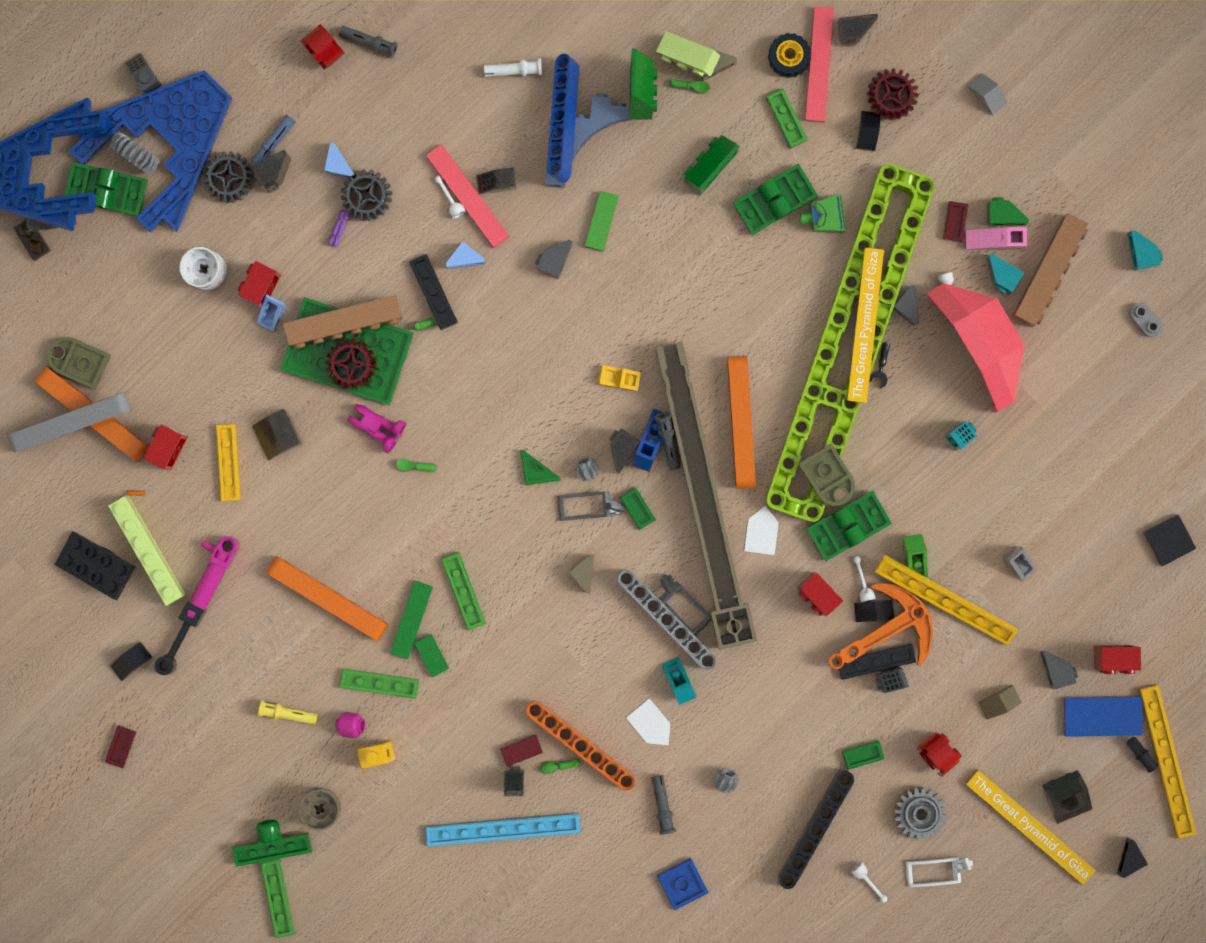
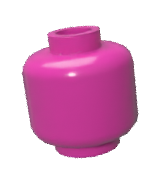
(350, 725)

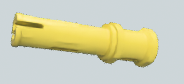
(277, 712)

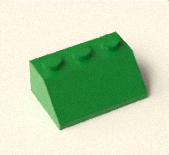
(642, 86)
(710, 163)

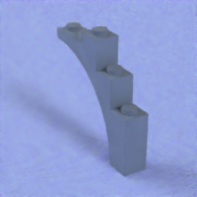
(601, 117)

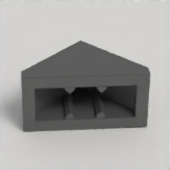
(907, 306)

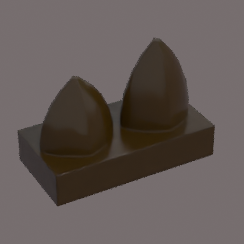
(32, 241)

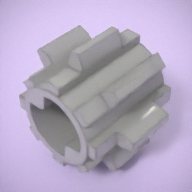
(586, 468)
(726, 780)

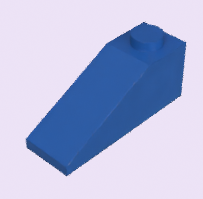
(649, 444)

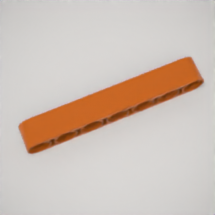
(74, 399)
(741, 422)
(326, 598)
(584, 754)

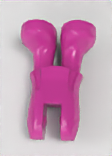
(372, 423)

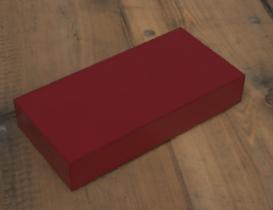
(955, 221)
(120, 746)
(521, 750)

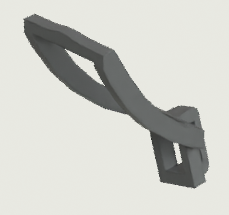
(607, 504)
(670, 591)

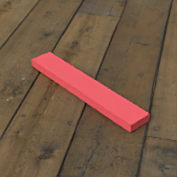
(819, 64)
(467, 196)

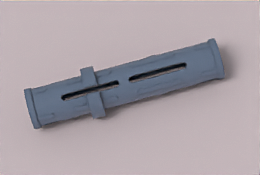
(278, 134)

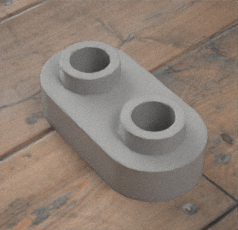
(1144, 321)

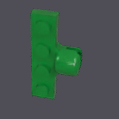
(271, 845)

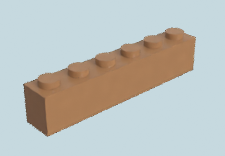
(1050, 269)
(343, 321)

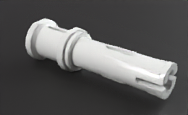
(523, 68)

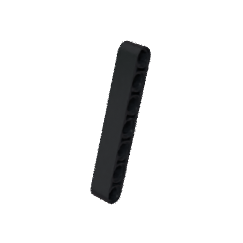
(815, 839)

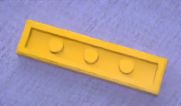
(228, 462)

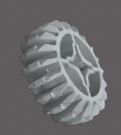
(134, 153)

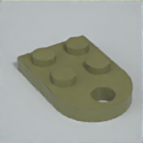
(79, 361)
(827, 475)

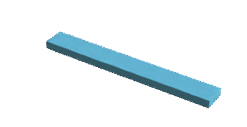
(502, 829)

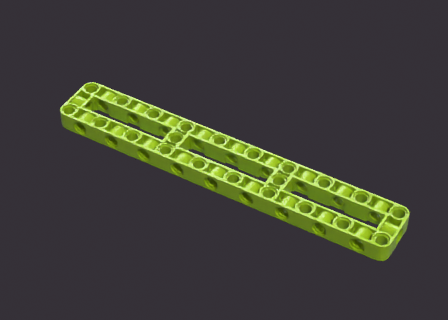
(891, 281)

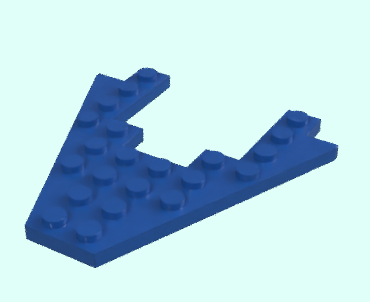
(188, 117)
(16, 157)

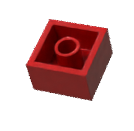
(259, 283)
(165, 447)
(819, 594)
(1117, 658)

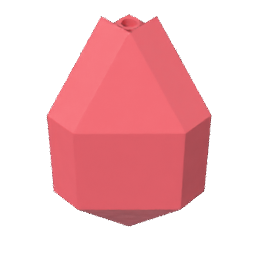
(987, 337)

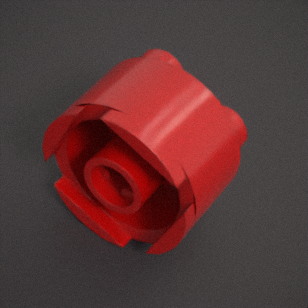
(322, 46)
(938, 753)

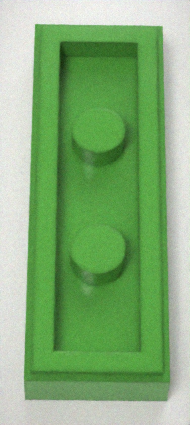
(786, 118)
(601, 221)

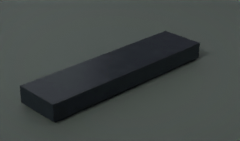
(433, 292)
(878, 661)

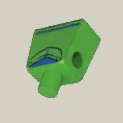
(825, 215)

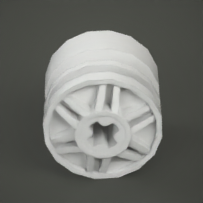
(193, 269)

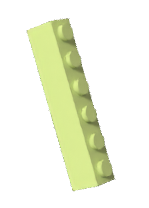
(147, 550)

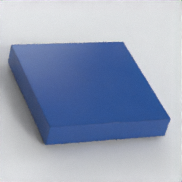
(682, 884)

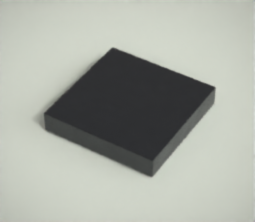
(1169, 540)

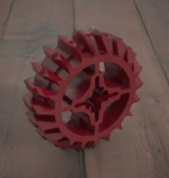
(905, 84)
(351, 355)

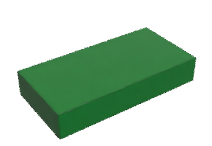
(637, 508)
(431, 655)
(863, 755)

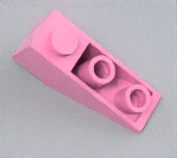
(996, 238)

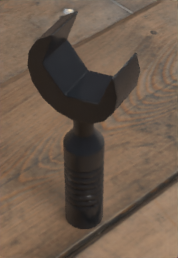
(882, 362)

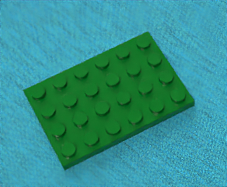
(388, 343)

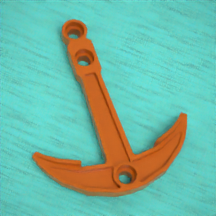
(902, 621)

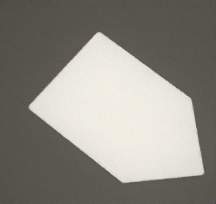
(761, 532)
(650, 723)

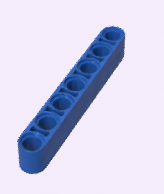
(563, 118)

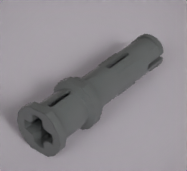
(377, 43)
(666, 433)
(664, 814)

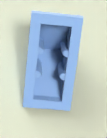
(336, 163)
(464, 257)
(271, 313)

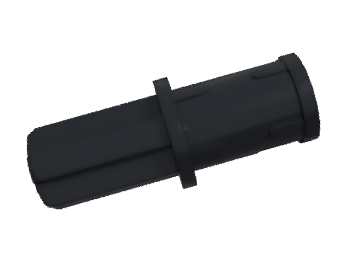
(1142, 754)

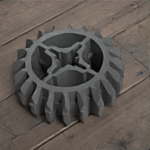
(245, 179)
(370, 187)

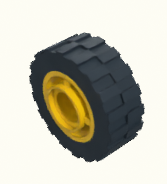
(783, 65)

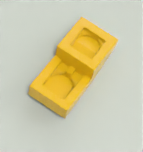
(619, 378)

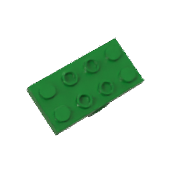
(112, 189)
(775, 199)
(848, 526)

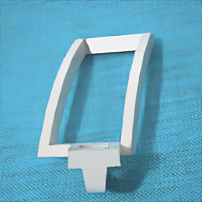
(957, 869)

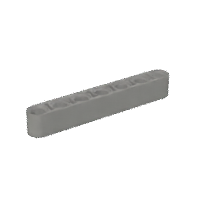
(69, 422)
(671, 628)

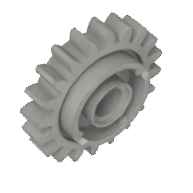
(932, 818)

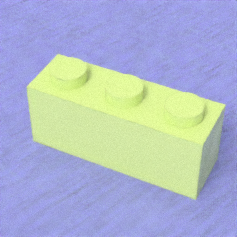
(687, 54)

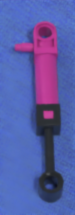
(196, 606)

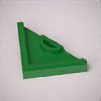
(535, 471)

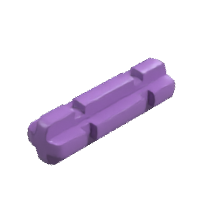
(338, 228)

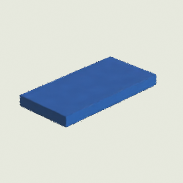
(1103, 716)

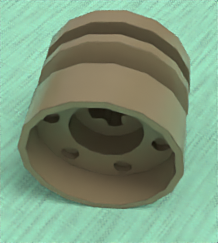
(308, 811)

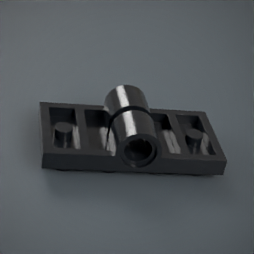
(95, 565)

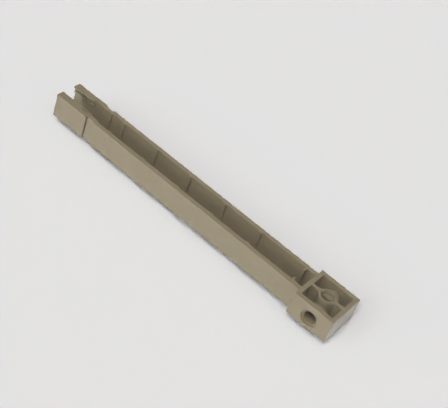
(731, 617)

